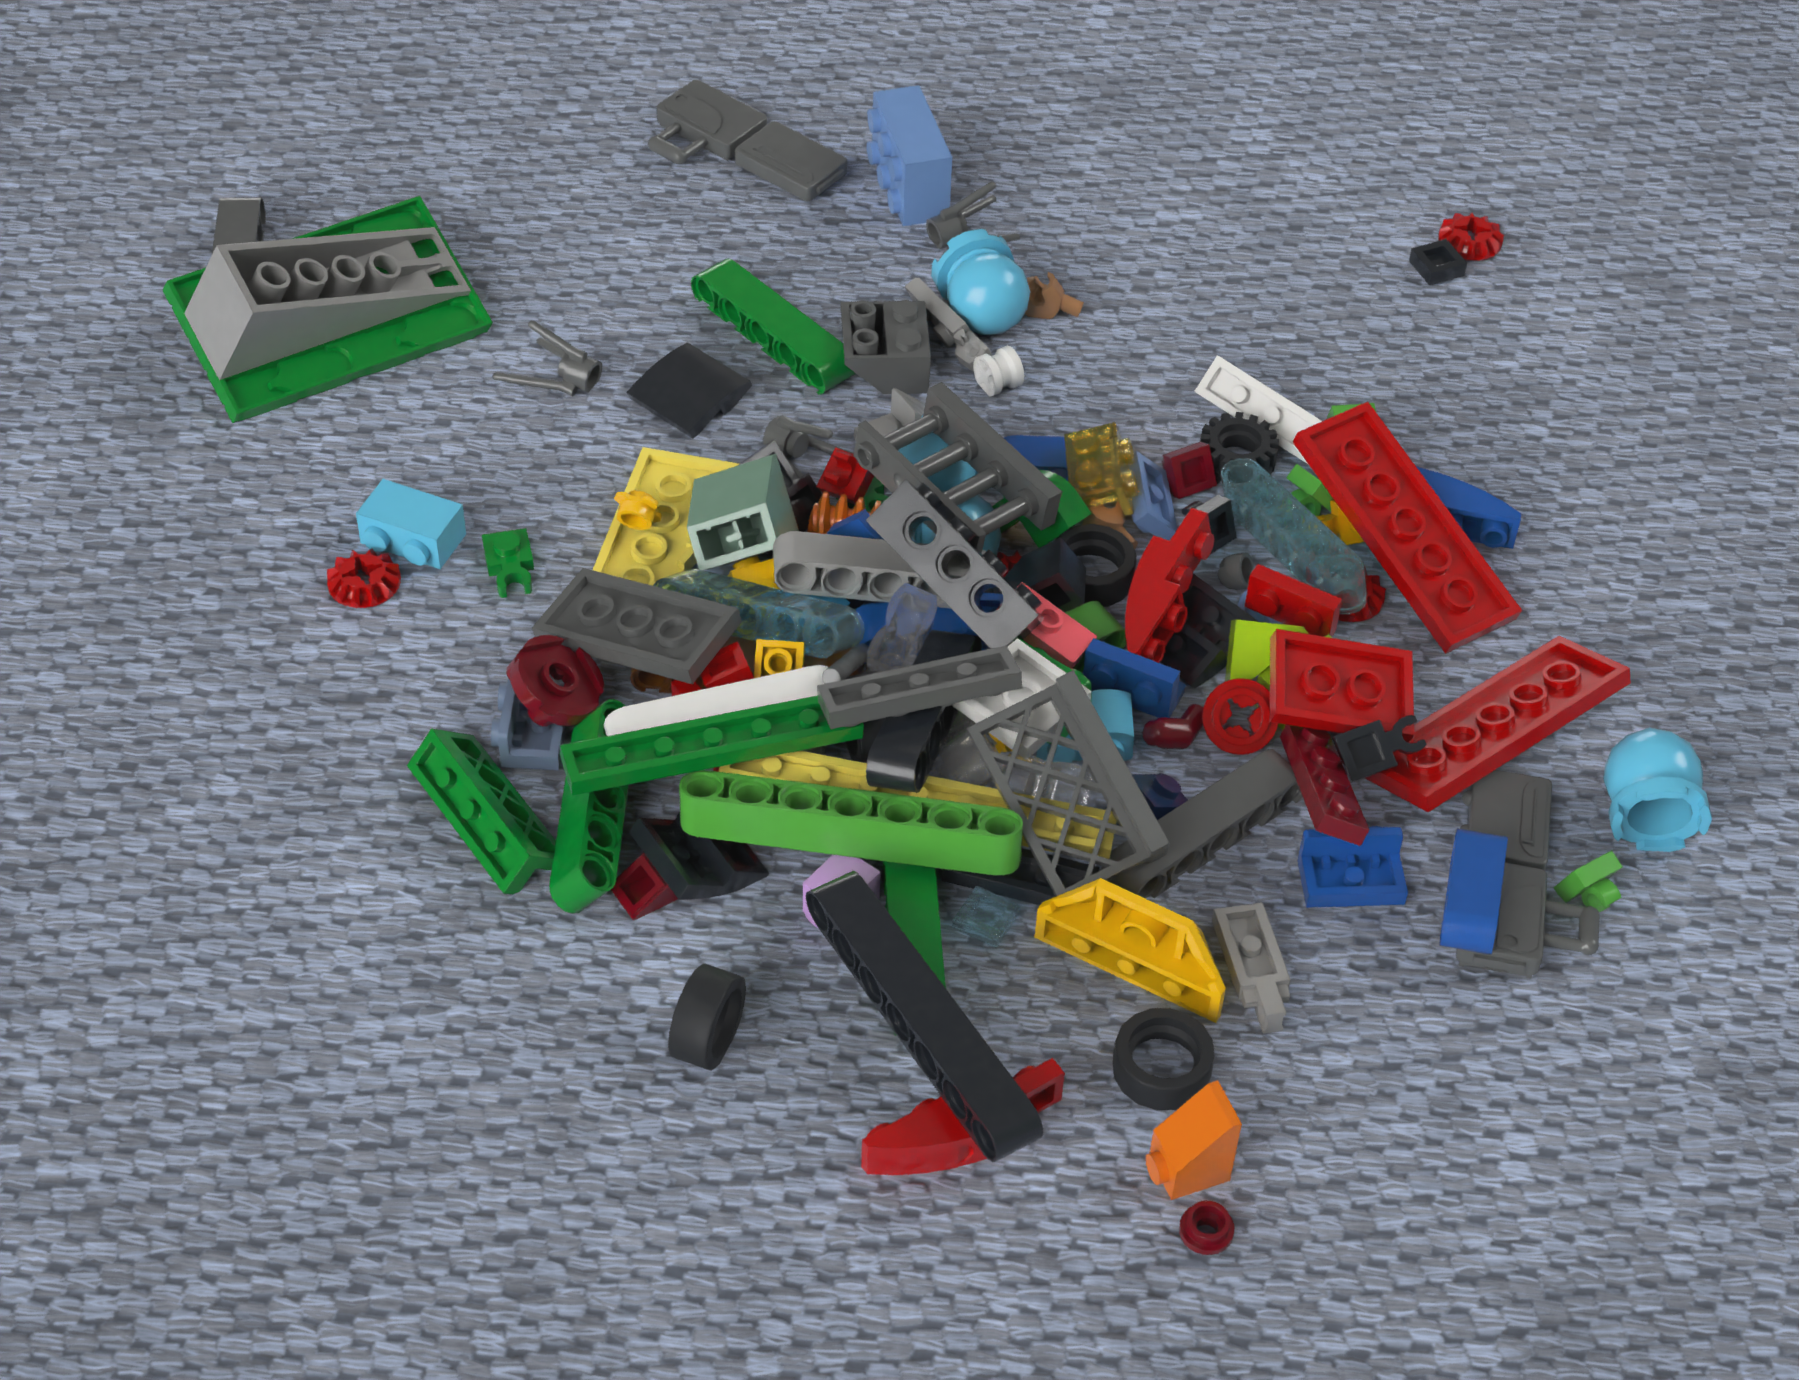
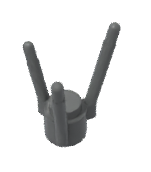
(952, 219)
(575, 366)
(794, 439)

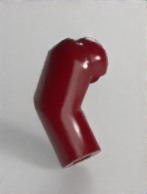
(1174, 732)

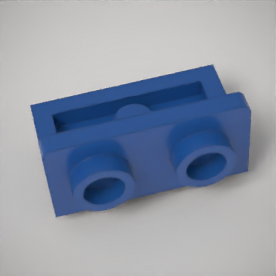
(1152, 685)
(1350, 874)

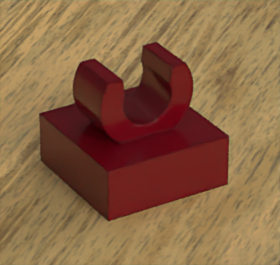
(1189, 470)

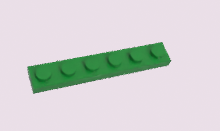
(699, 744)

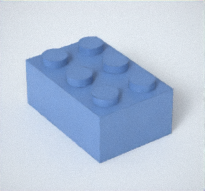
(909, 154)

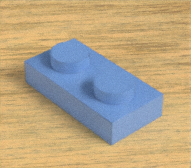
(1154, 505)

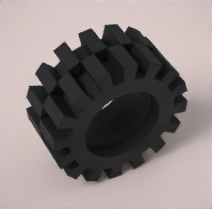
(1243, 434)

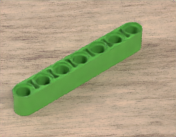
(851, 822)

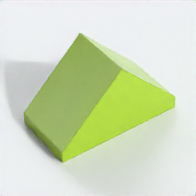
(1251, 647)

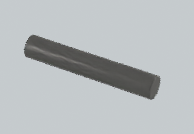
(846, 664)

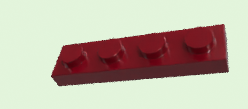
(1324, 784)

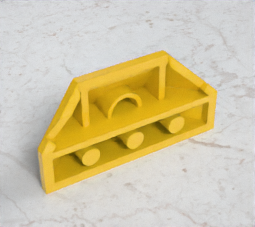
(1135, 943)

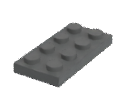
(639, 625)

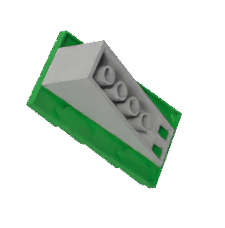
(324, 307)

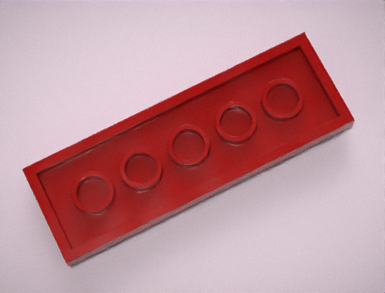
(1407, 527)
(1501, 720)

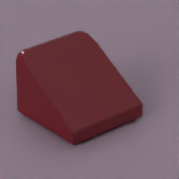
(642, 889)

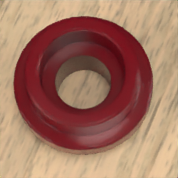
(1209, 1214)

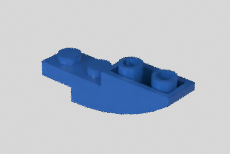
(1476, 511)

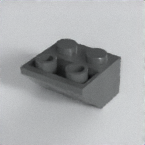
(887, 344)

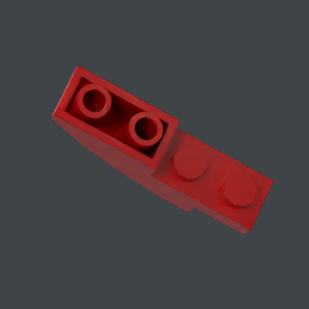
(1163, 573)
(936, 1140)

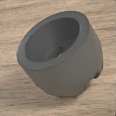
(1235, 571)

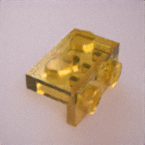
(1100, 467)

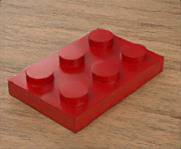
(1338, 683)

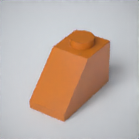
(1195, 1144)

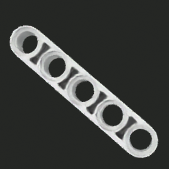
(717, 700)

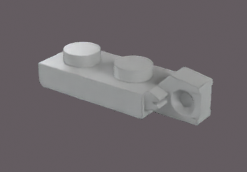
(948, 325)
(1254, 962)

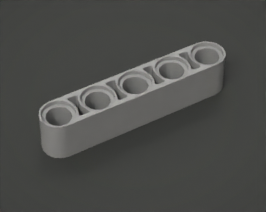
(848, 567)

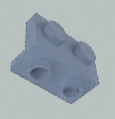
(520, 739)

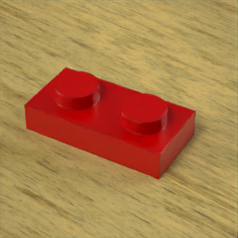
(1292, 601)

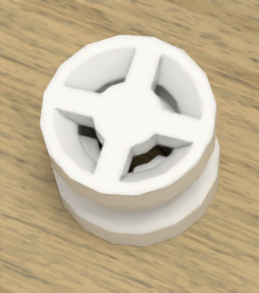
(998, 370)

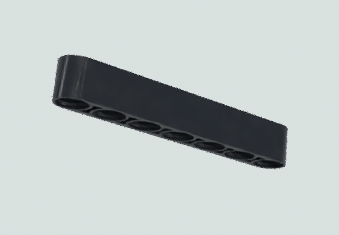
(925, 1017)

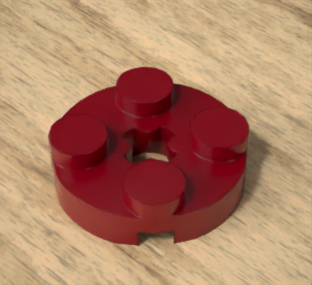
(544, 698)

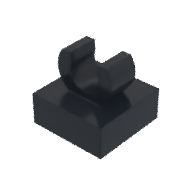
(1220, 519)

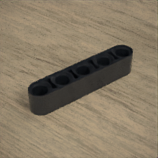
(910, 743)

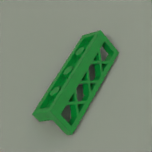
(483, 808)

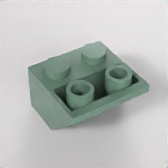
(739, 512)

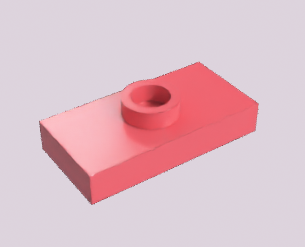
(1059, 634)

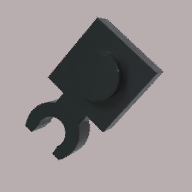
(1371, 749)

